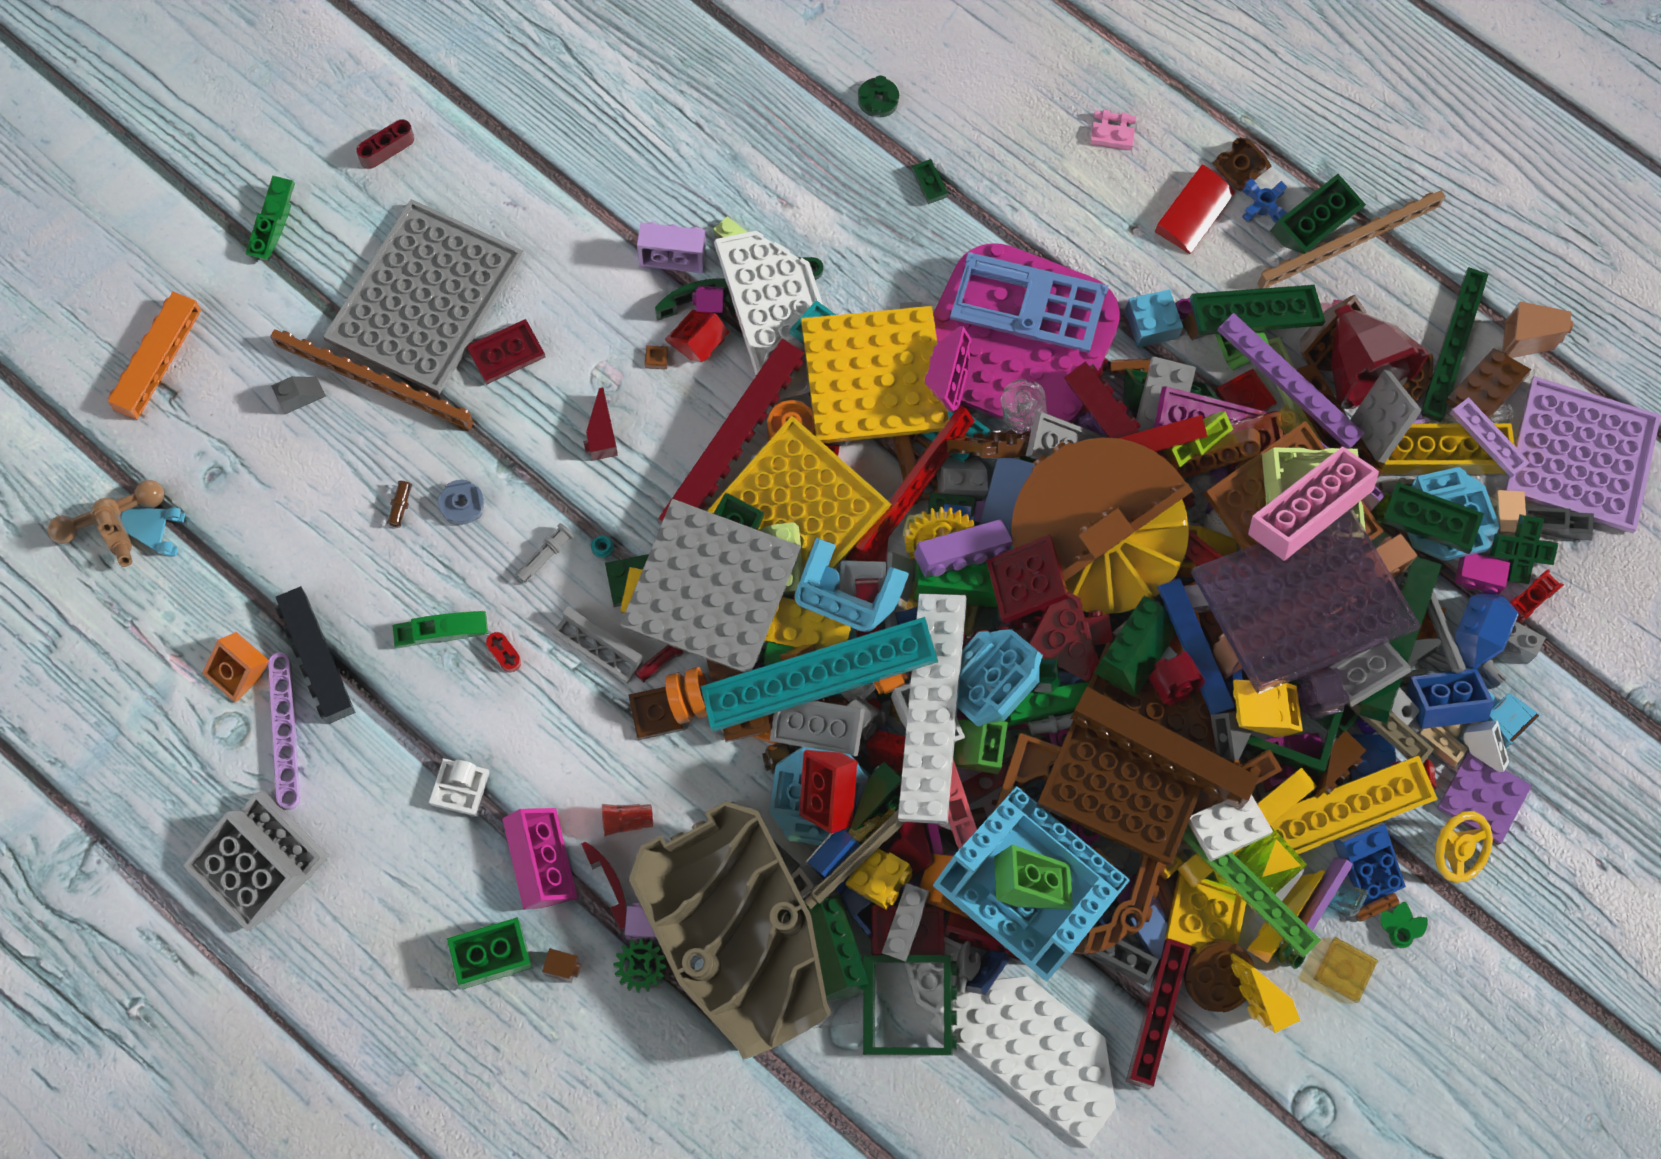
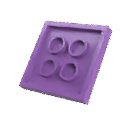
(1487, 792)

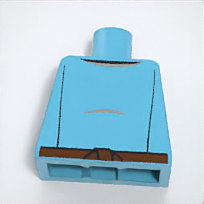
(1512, 717)

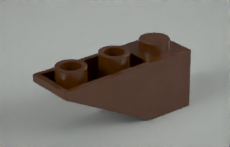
(1344, 754)

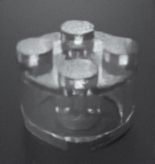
(1020, 403)

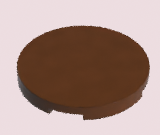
(1211, 978)

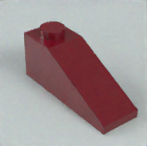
(599, 433)

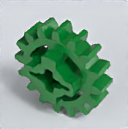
(631, 973)

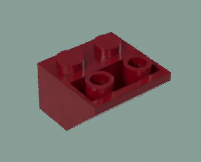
(911, 846)

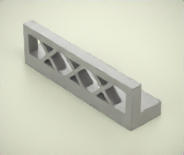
(602, 637)

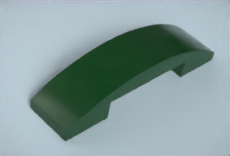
(668, 305)

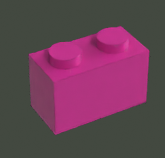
(1482, 573)

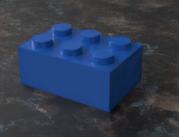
(1450, 698)

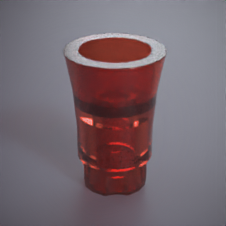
(626, 818)

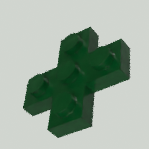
(1524, 548)

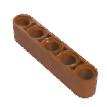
(1220, 457)

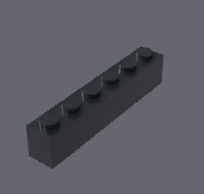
(314, 654)

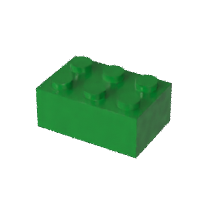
(489, 953)

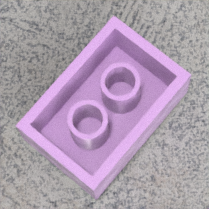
(671, 247)

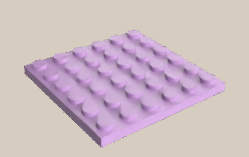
(1585, 453)

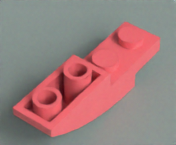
(959, 812)

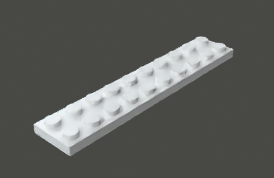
(933, 714)

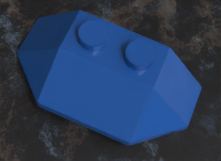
(1484, 628)

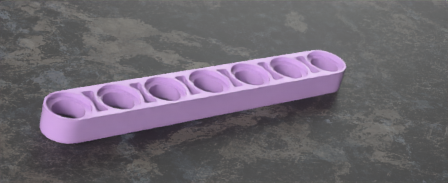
(289, 740)

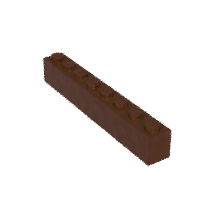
(1164, 748)

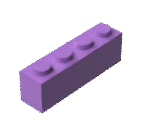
(962, 548)

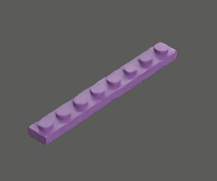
(1290, 381)

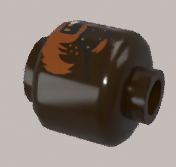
(774, 754)

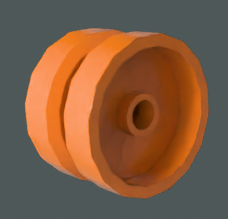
(783, 411)
(686, 695)

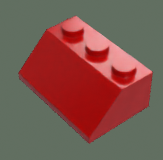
(828, 789)

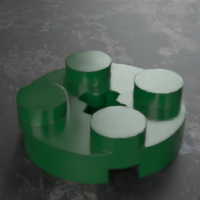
(880, 86)

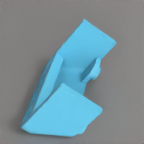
(819, 592)

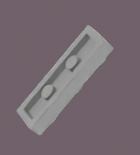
(906, 922)

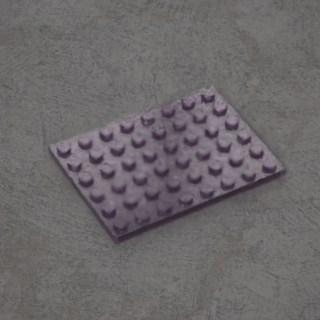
(1305, 610)

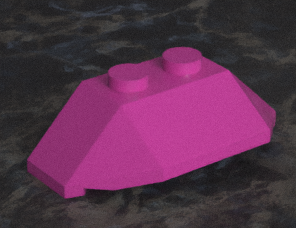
(949, 368)

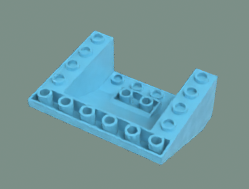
(1034, 935)

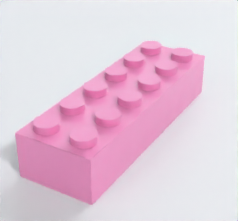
(1313, 503)

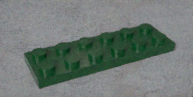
(1258, 308)

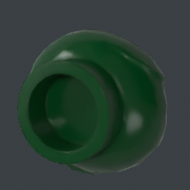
(1287, 956)

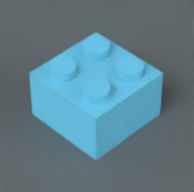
(1153, 318)

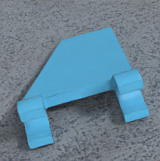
(148, 527)

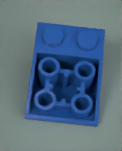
(1372, 860)

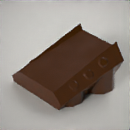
(1241, 163)

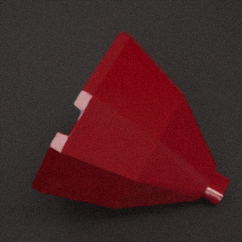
(1365, 349)

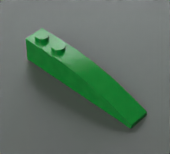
(1042, 704)

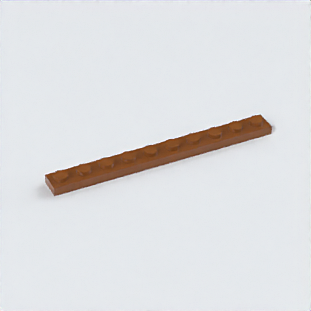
(379, 382)

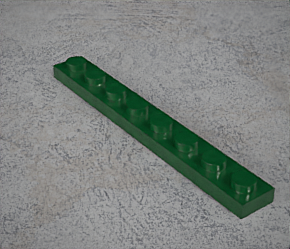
(1454, 344)

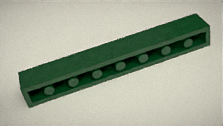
(1417, 592)

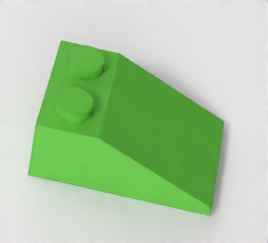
(1032, 880)

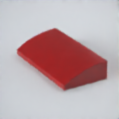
(1195, 209)

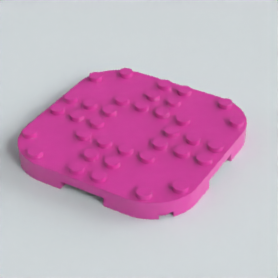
(1004, 358)

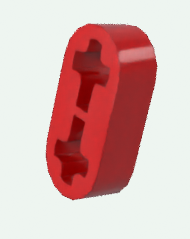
(507, 649)

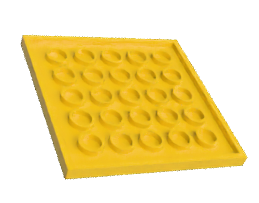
(872, 374)
(808, 485)

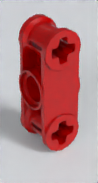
(1542, 588)

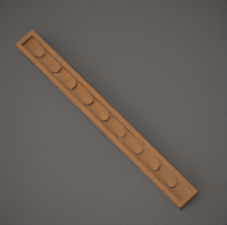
(1356, 237)

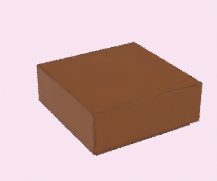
(656, 357)

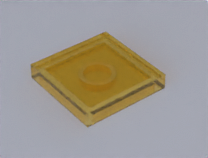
(1345, 969)

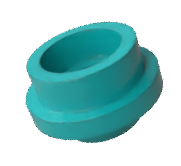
(602, 540)

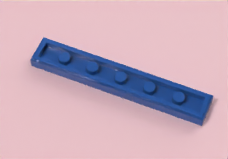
(1194, 642)

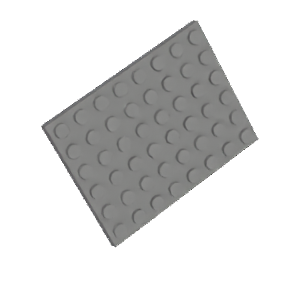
(424, 296)

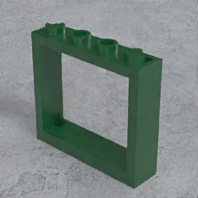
(1293, 758)
(950, 1015)

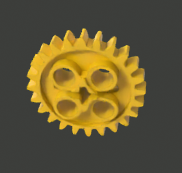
(934, 526)

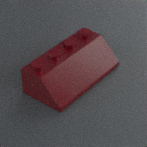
(963, 929)

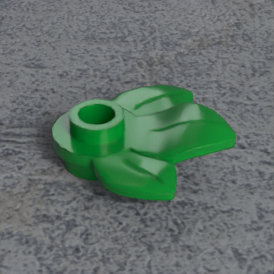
(1402, 922)

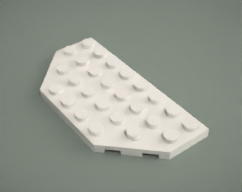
(769, 297)
(1038, 1052)

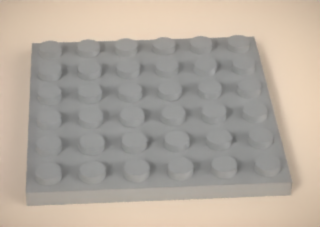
(711, 586)

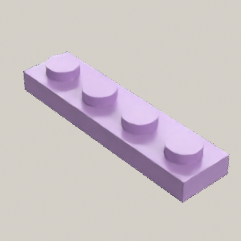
(1489, 437)

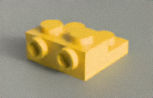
(880, 878)

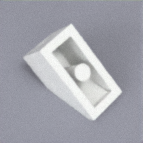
(1487, 744)

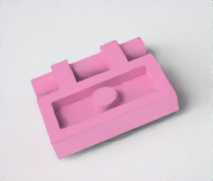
(1113, 135)

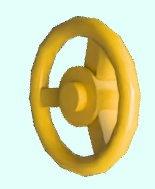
(1461, 846)

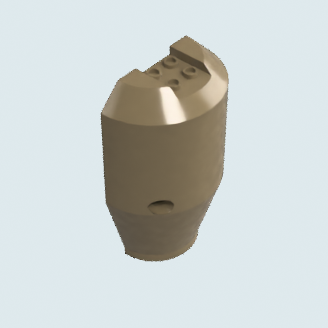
(725, 901)

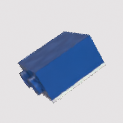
(832, 854)

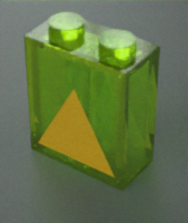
(1272, 861)

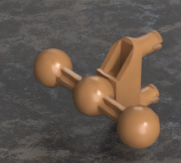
(106, 516)

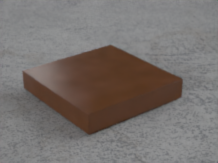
(652, 714)

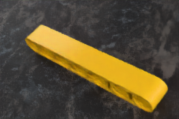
(1271, 806)

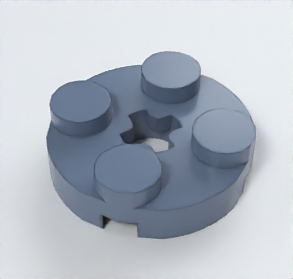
(470, 511)

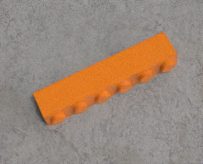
(154, 355)

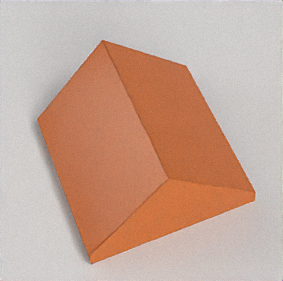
(930, 875)

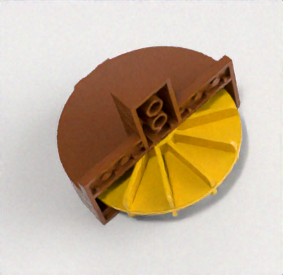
(1111, 519)

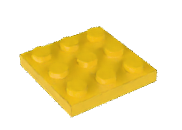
(1204, 913)

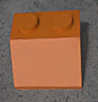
(234, 666)

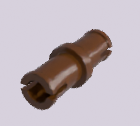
(399, 504)

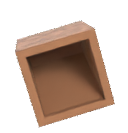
(1535, 329)

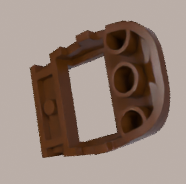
(998, 445)

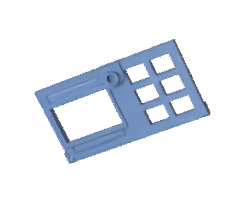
(1034, 304)

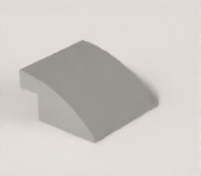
(255, 860)

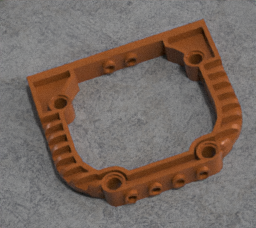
(1032, 763)

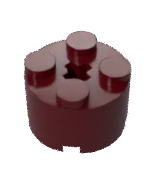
(1176, 678)

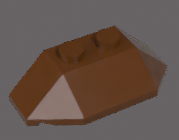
(1318, 341)

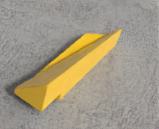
(1268, 939)

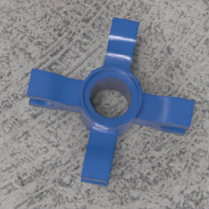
(1265, 194)

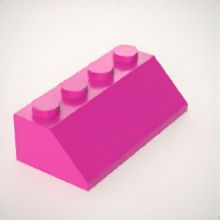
(539, 857)

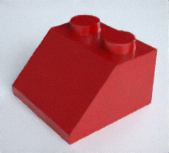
(698, 335)

